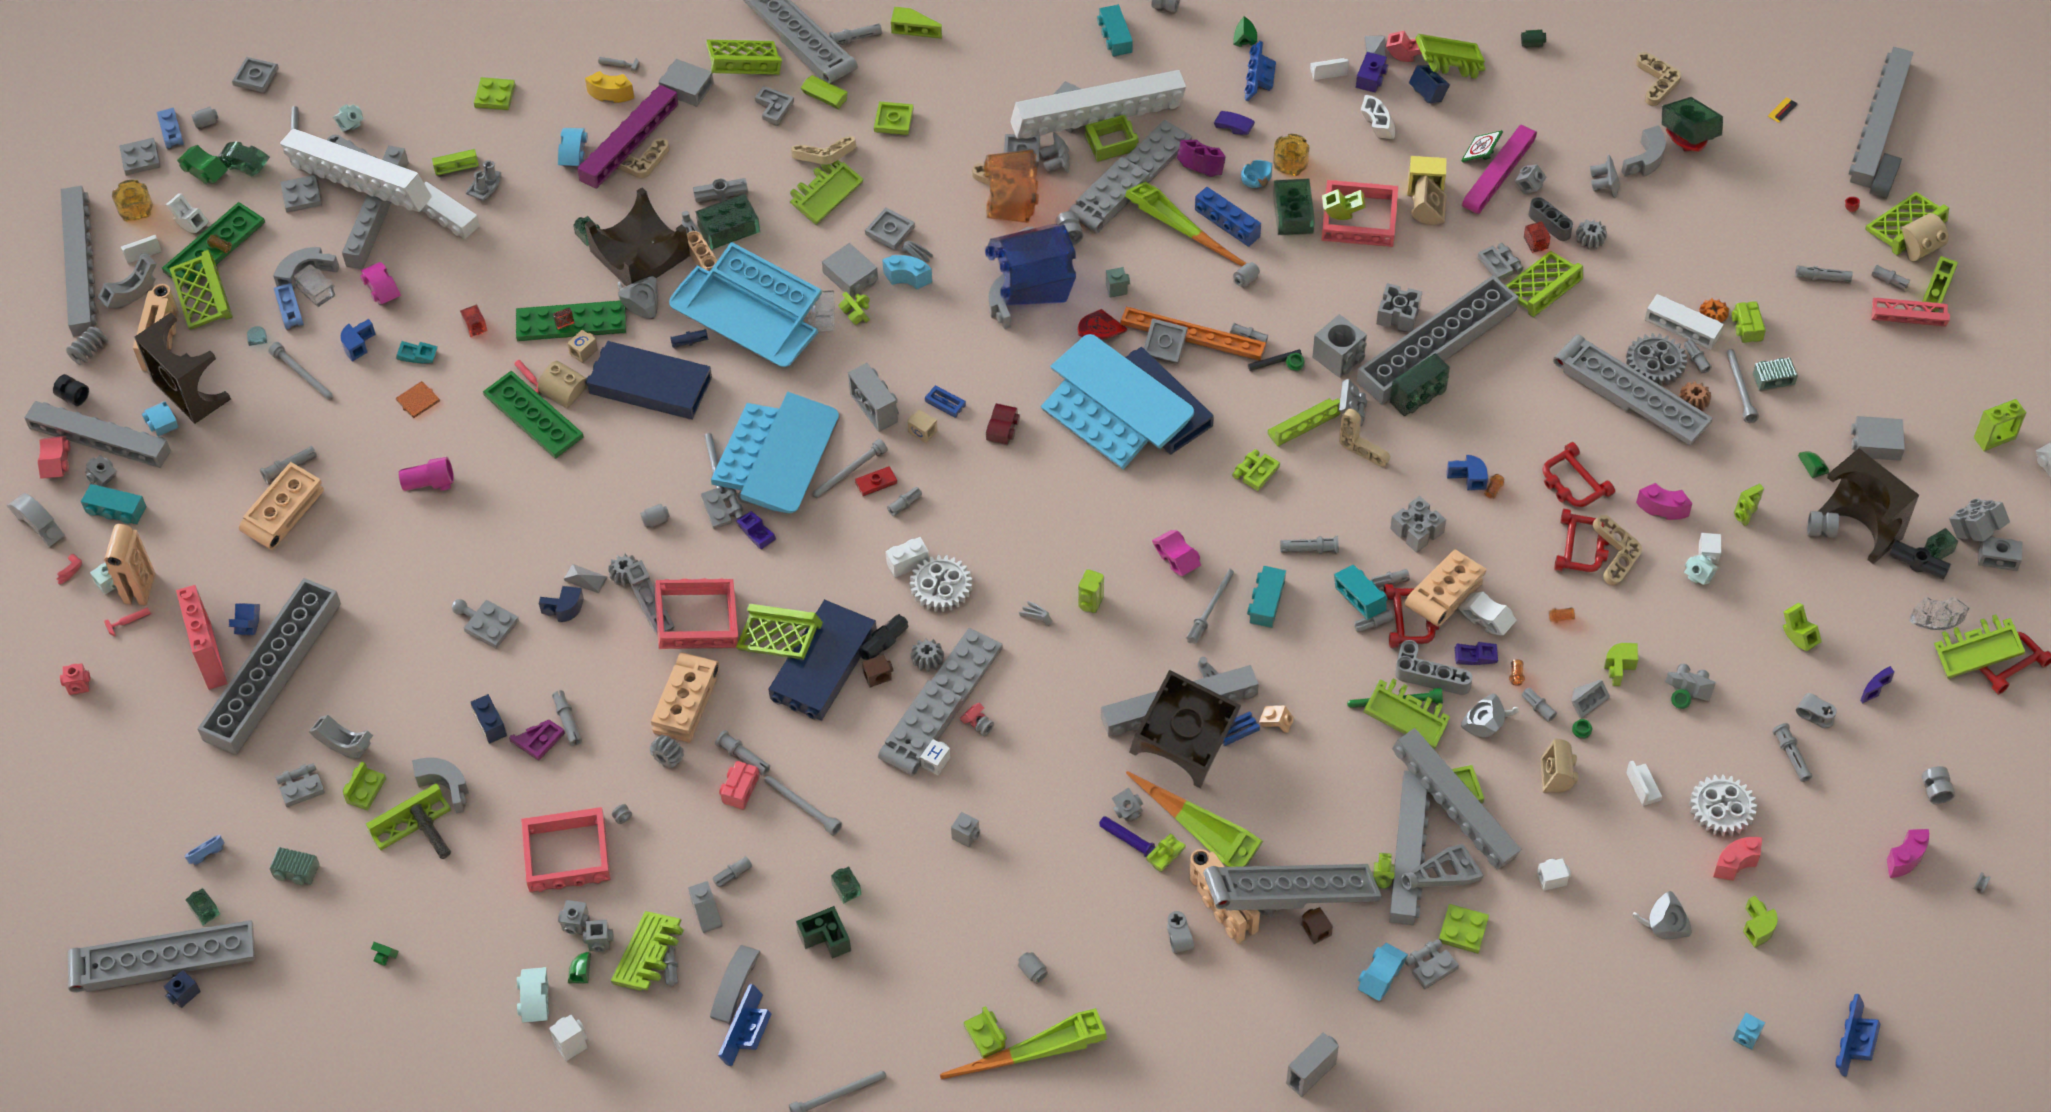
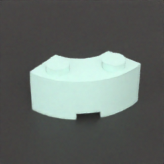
(533, 995)

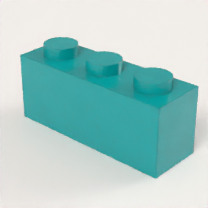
(1115, 30)
(113, 504)
(1360, 591)
(1266, 596)

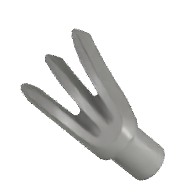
(687, 222)
(916, 250)
(1039, 614)
(1206, 668)

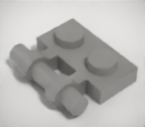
(1495, 262)
(1352, 399)
(716, 508)
(300, 790)
(1434, 969)

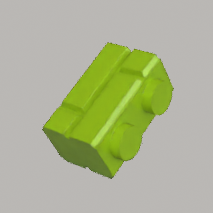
(1749, 322)
(1091, 591)

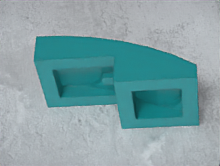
(416, 353)

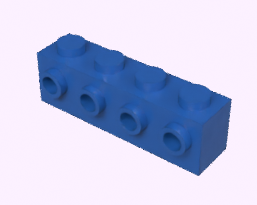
(1227, 216)

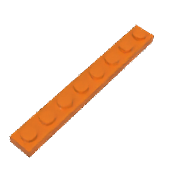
(1199, 334)

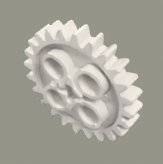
(955, 589)
(1723, 805)

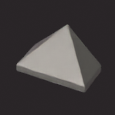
(1375, 44)
(585, 578)
(1589, 697)

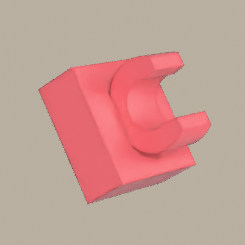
(972, 713)

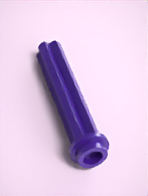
(1126, 836)

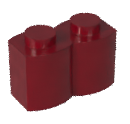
(1002, 424)

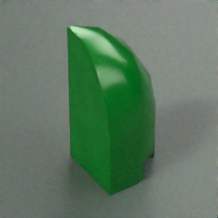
(1245, 33)
(1813, 463)
(580, 968)

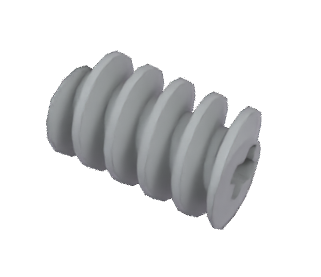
(86, 343)

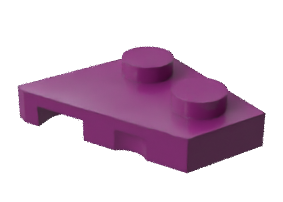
(538, 739)

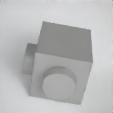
(965, 829)

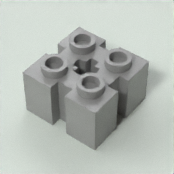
(1399, 307)
(1979, 519)
(1418, 524)

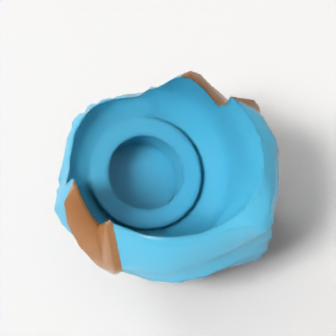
(1256, 173)

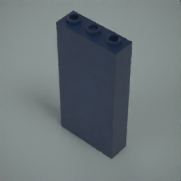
(649, 380)
(1202, 417)
(831, 657)

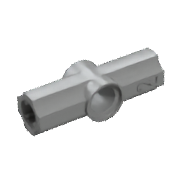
(720, 190)

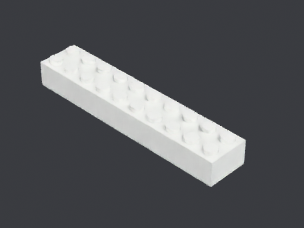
(1097, 103)
(356, 170)

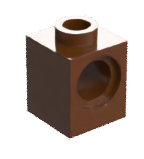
(877, 670)
(1316, 925)

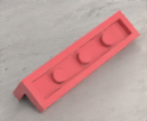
(1909, 315)

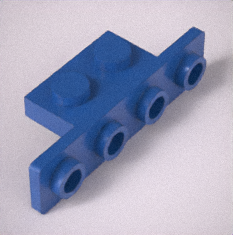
(1260, 71)
(746, 1027)
(1859, 1037)

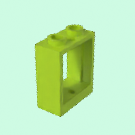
(1108, 126)
(2001, 422)

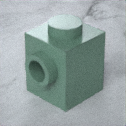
(1117, 282)

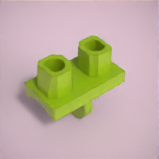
(858, 314)
(1165, 852)
(1384, 870)

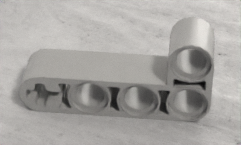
(1455, 680)

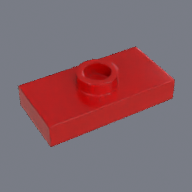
(876, 481)

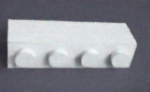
(450, 213)
(1684, 321)

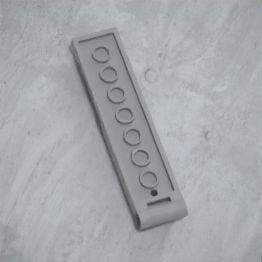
(805, 38)
(1142, 164)
(1631, 389)
(939, 701)
(1289, 886)
(159, 956)

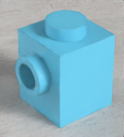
(1748, 1031)

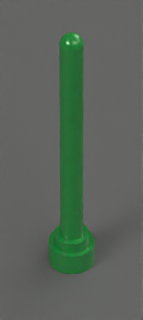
(1436, 696)

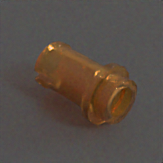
(215, 241)
(1496, 482)
(1561, 614)
(1517, 677)

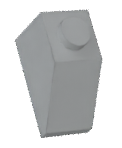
(705, 906)

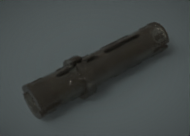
(426, 824)

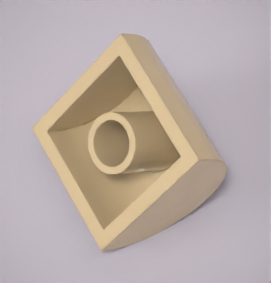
(1428, 202)
(1924, 236)
(561, 383)
(1557, 767)

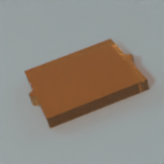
(417, 399)

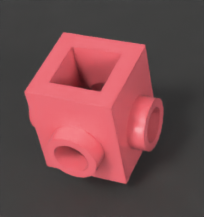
(75, 679)

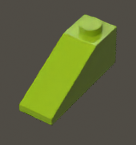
(910, 22)
(1940, 281)

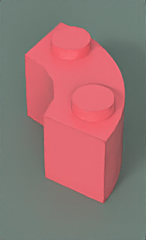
(53, 457)
(1737, 856)

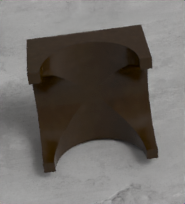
(638, 244)
(177, 374)
(1872, 497)
(1186, 725)

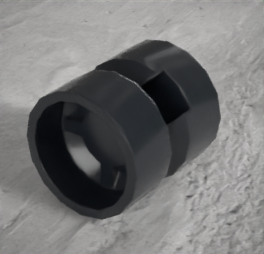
(70, 390)

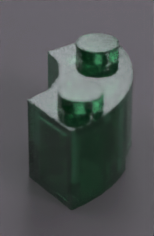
(243, 158)

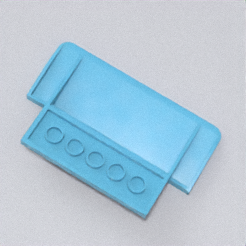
(751, 304)
(1113, 402)
(776, 452)

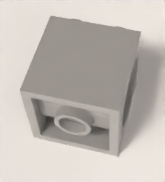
(1339, 346)

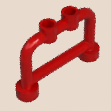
(1564, 493)
(1565, 561)
(1399, 637)
(1999, 682)

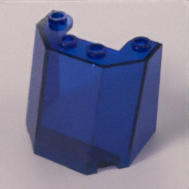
(1035, 265)

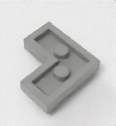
(776, 103)

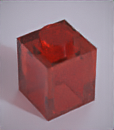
(1537, 237)
(473, 320)

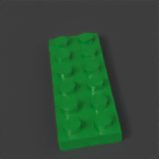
(232, 227)
(593, 318)
(533, 414)

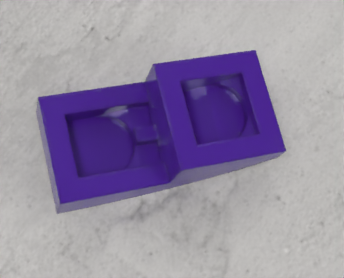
(1237, 123)
(755, 530)
(1480, 654)
(1876, 683)

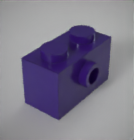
(1371, 72)

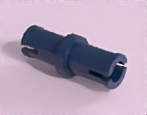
(689, 338)

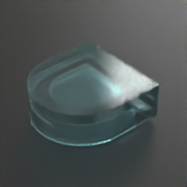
(256, 336)

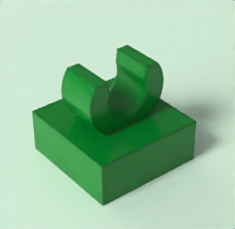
(383, 953)

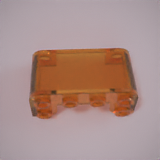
(1011, 185)

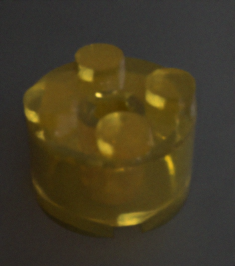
(1291, 154)
(132, 200)

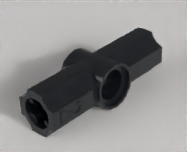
(1920, 559)
(883, 637)

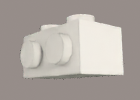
(906, 556)
(569, 1037)

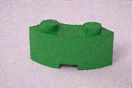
(202, 165)

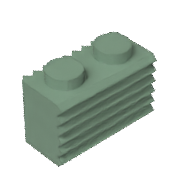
(1775, 373)
(294, 866)

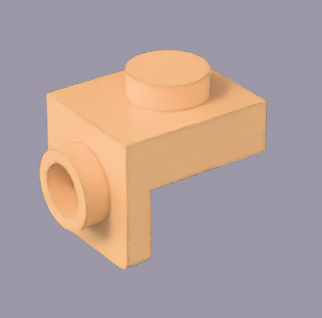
(1277, 716)

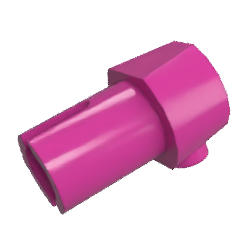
(436, 472)

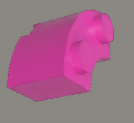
(380, 283)
(1664, 503)
(1178, 553)
(1908, 855)

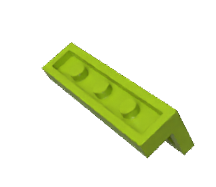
(1304, 421)
(401, 813)

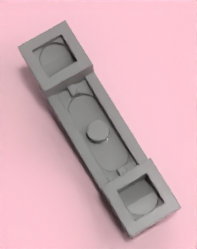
(645, 594)
(733, 982)

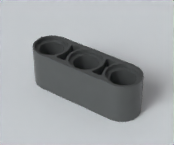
(1885, 175)
(1554, 220)

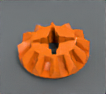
(1722, 313)

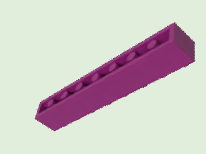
(627, 136)

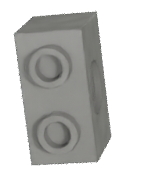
(2000, 553)

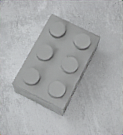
(873, 396)

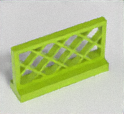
(744, 64)
(1898, 243)
(216, 289)
(1552, 289)
(785, 617)

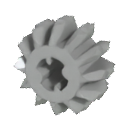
(1591, 234)
(617, 570)
(927, 654)
(666, 751)

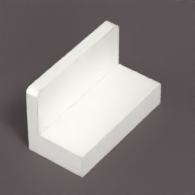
(1329, 68)
(145, 246)
(1643, 783)

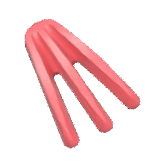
(70, 570)

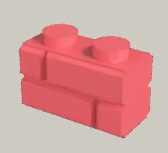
(739, 785)

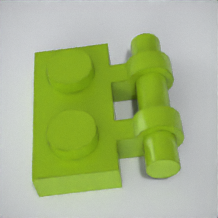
(1259, 473)

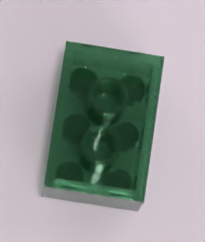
(1692, 120)
(1293, 206)
(727, 221)
(1419, 385)

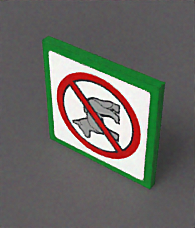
(1482, 146)

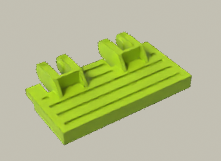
(1446, 52)
(826, 190)
(1979, 649)
(1406, 713)
(647, 951)

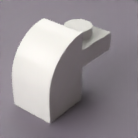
(185, 216)

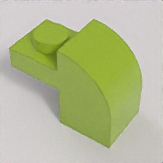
(1341, 206)
(1799, 630)
(1619, 658)
(1762, 924)

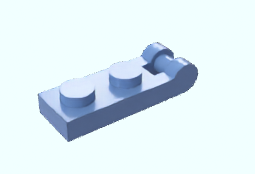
(170, 127)
(288, 305)

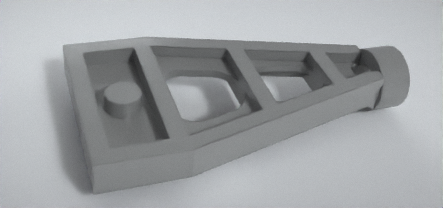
(1460, 859)

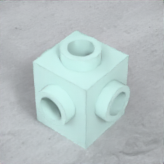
(348, 117)
(1700, 569)
(103, 579)

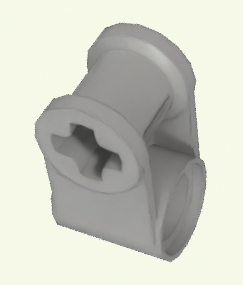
(1816, 710)
(1179, 934)

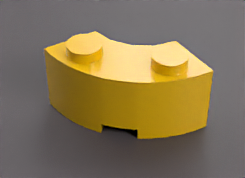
(609, 87)

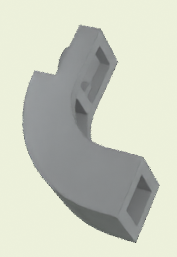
(1646, 163)
(299, 260)
(132, 288)
(997, 305)
(37, 517)
(339, 738)
(442, 772)

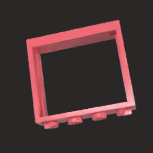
(1362, 235)
(202, 635)
(696, 639)
(559, 822)

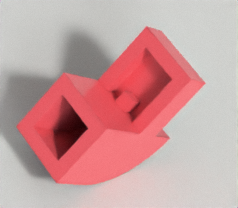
(1402, 47)

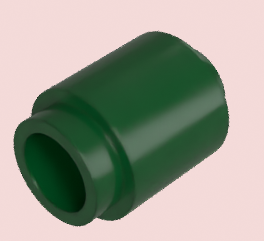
(1533, 38)

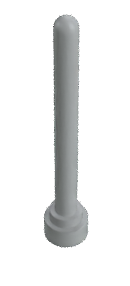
(278, 351)
(1749, 413)
(878, 448)
(831, 824)
(803, 1107)

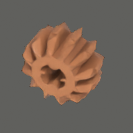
(1696, 395)

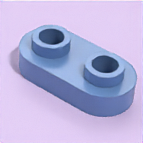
(198, 854)

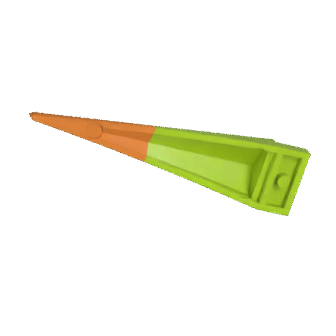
(1159, 206)
(1227, 840)
(1064, 1037)

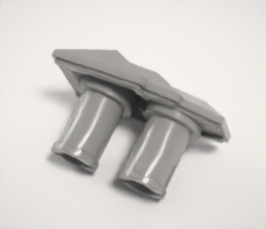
(1059, 147)
(1611, 181)
(485, 182)
(1696, 684)

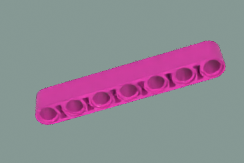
(1499, 169)

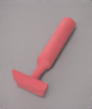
(525, 371)
(127, 619)

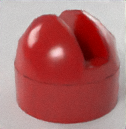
(1852, 204)

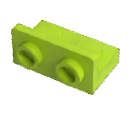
(1748, 503)
(363, 786)
(985, 1033)

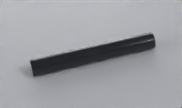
(1270, 361)

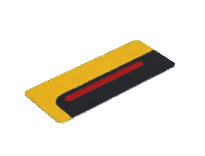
(1782, 109)

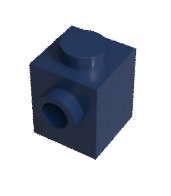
(181, 989)

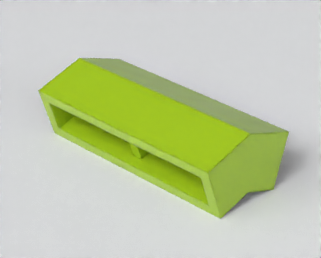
(824, 91)
(455, 162)

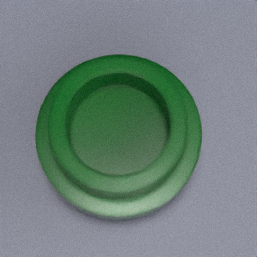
(1295, 361)
(1681, 699)
(1582, 728)

